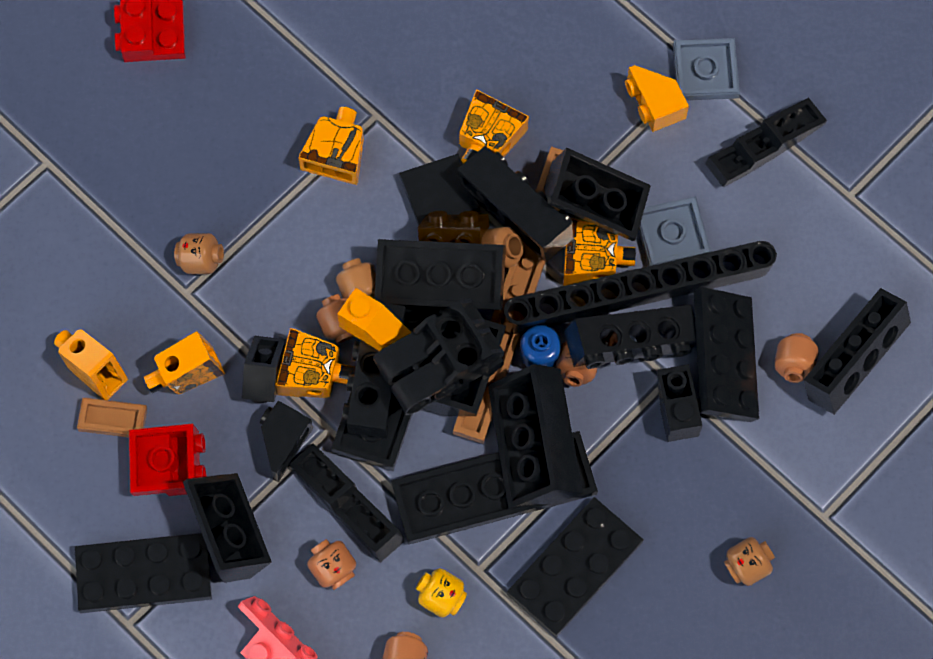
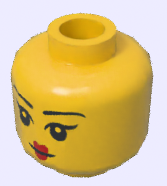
(441, 592)

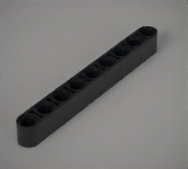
(649, 276)

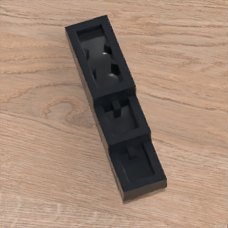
(766, 142)

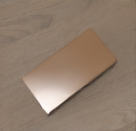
(110, 417)

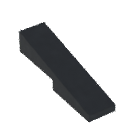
(347, 502)

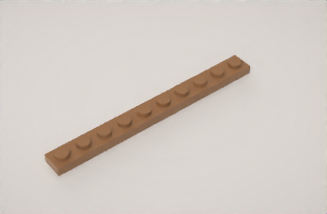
(519, 281)

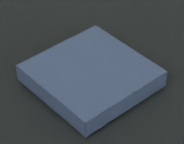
(706, 68)
(673, 231)

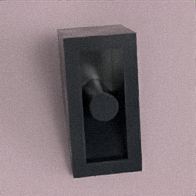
(262, 369)
(283, 436)

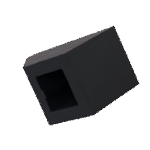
(678, 403)

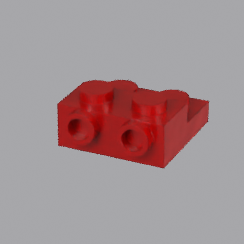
(150, 30)
(164, 459)

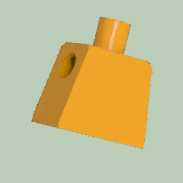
(91, 362)

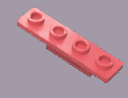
(274, 637)

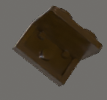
(454, 228)

